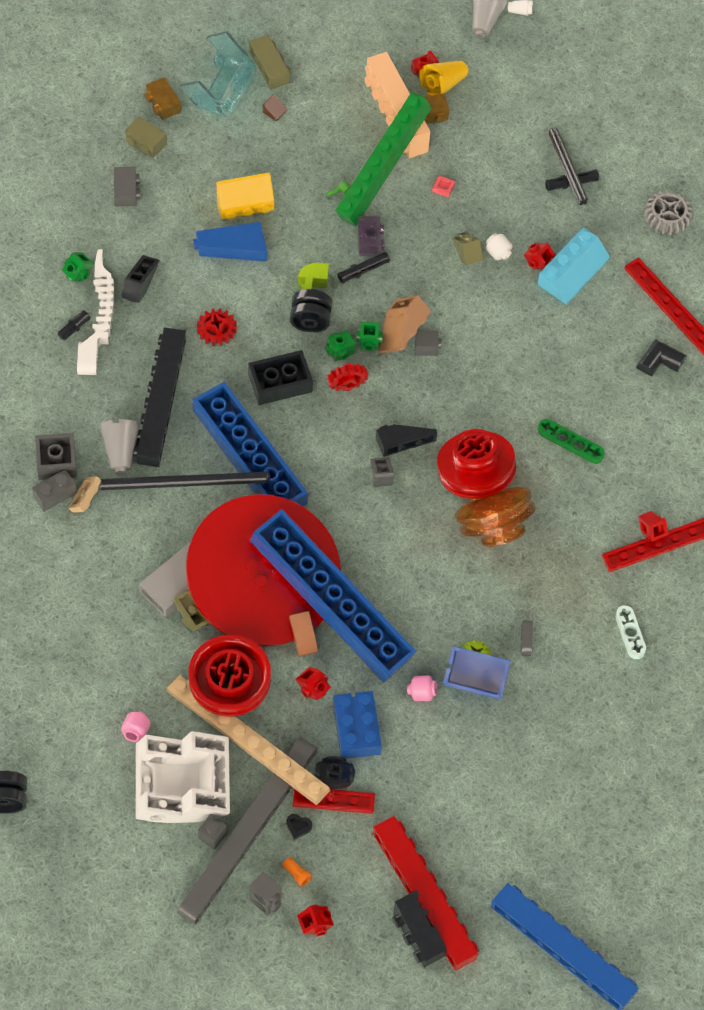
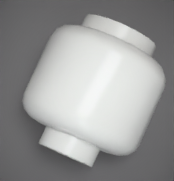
(499, 246)

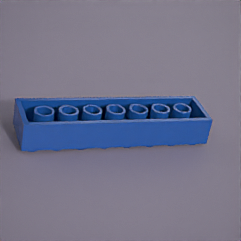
(246, 443)

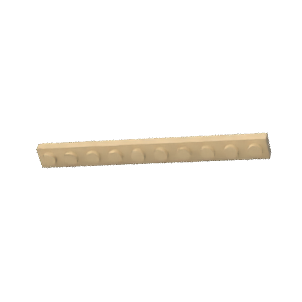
(254, 745)

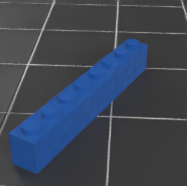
(564, 947)

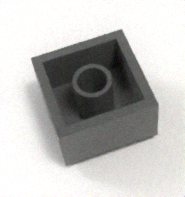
(55, 454)

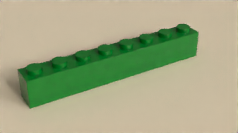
(383, 158)

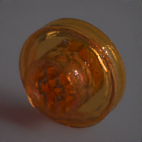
(497, 516)

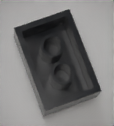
(280, 377)

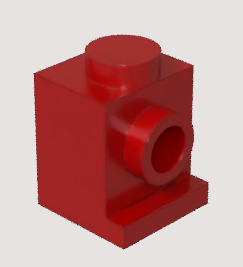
(418, 63)
(653, 526)

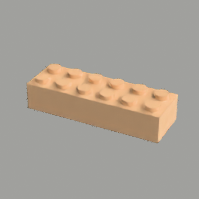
(391, 94)

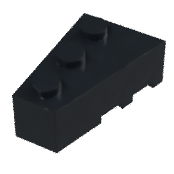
(418, 930)

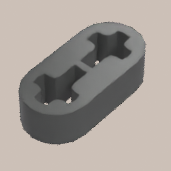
(526, 637)

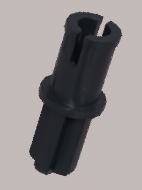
(74, 325)

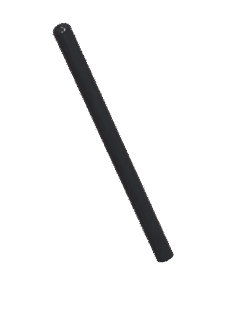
(185, 480)

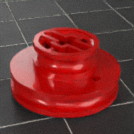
(476, 464)
(217, 660)

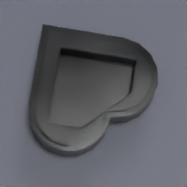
(298, 826)

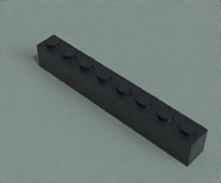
(161, 397)

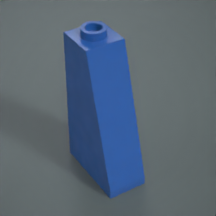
(232, 242)

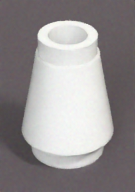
(521, 7)

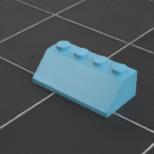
(573, 266)

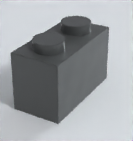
(125, 186)
(54, 490)

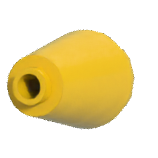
(443, 76)

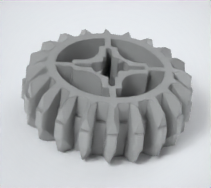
(668, 219)

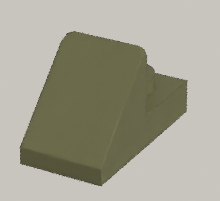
(191, 616)

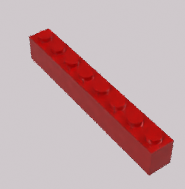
(415, 876)

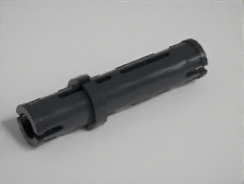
(562, 181)
(359, 269)

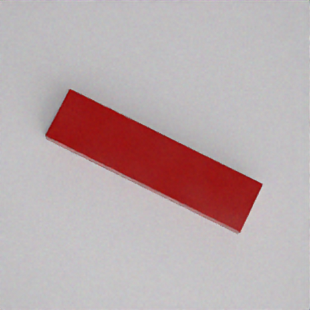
(343, 801)

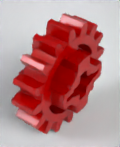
(208, 330)
(347, 377)

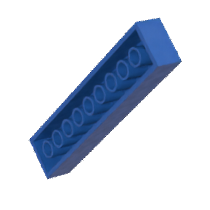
(332, 595)

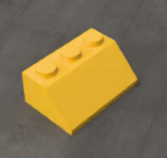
(245, 196)

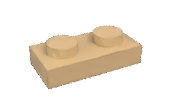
(84, 494)

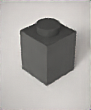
(427, 343)
(212, 832)

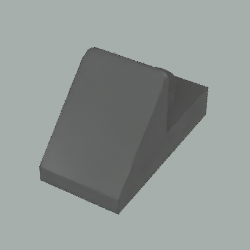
(382, 472)

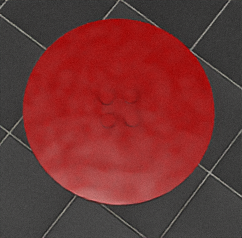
(234, 580)

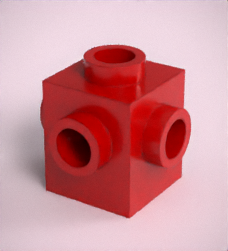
(539, 255)
(313, 683)
(315, 920)

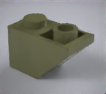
(468, 248)

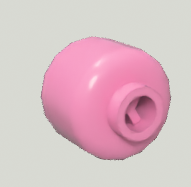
(422, 688)
(135, 726)

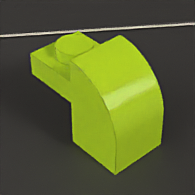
(313, 276)

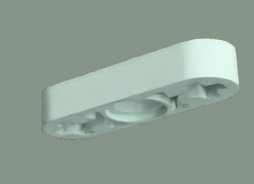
(633, 624)

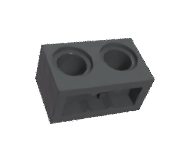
(265, 894)

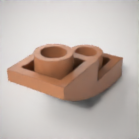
(303, 634)

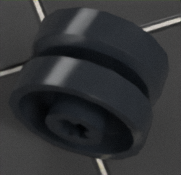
(311, 310)
(12, 792)

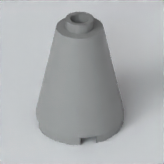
(486, 15)
(119, 443)

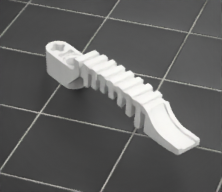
(88, 349)

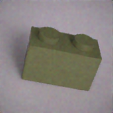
(145, 137)

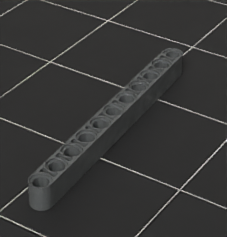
(242, 837)

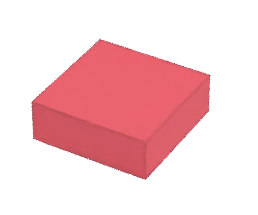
(443, 186)

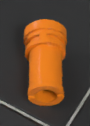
(300, 874)

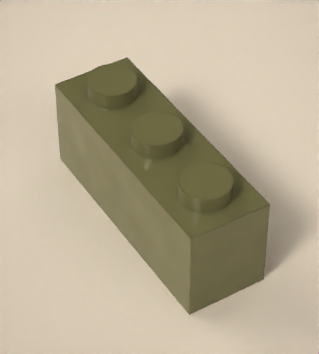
(269, 62)

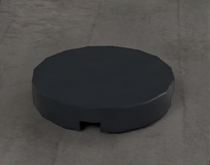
(335, 772)

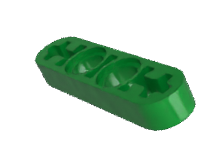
(572, 439)

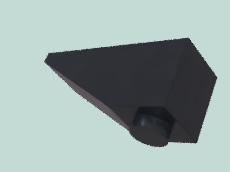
(139, 278)
(399, 438)

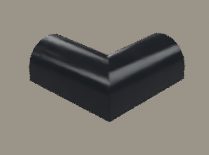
(658, 354)

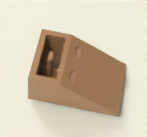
(402, 323)

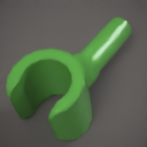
(343, 186)

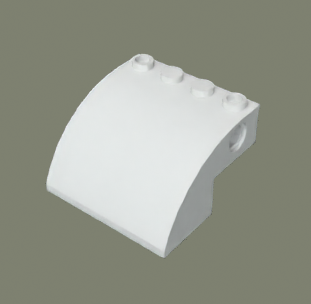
(182, 778)

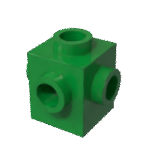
(77, 266)
(369, 336)
(340, 345)

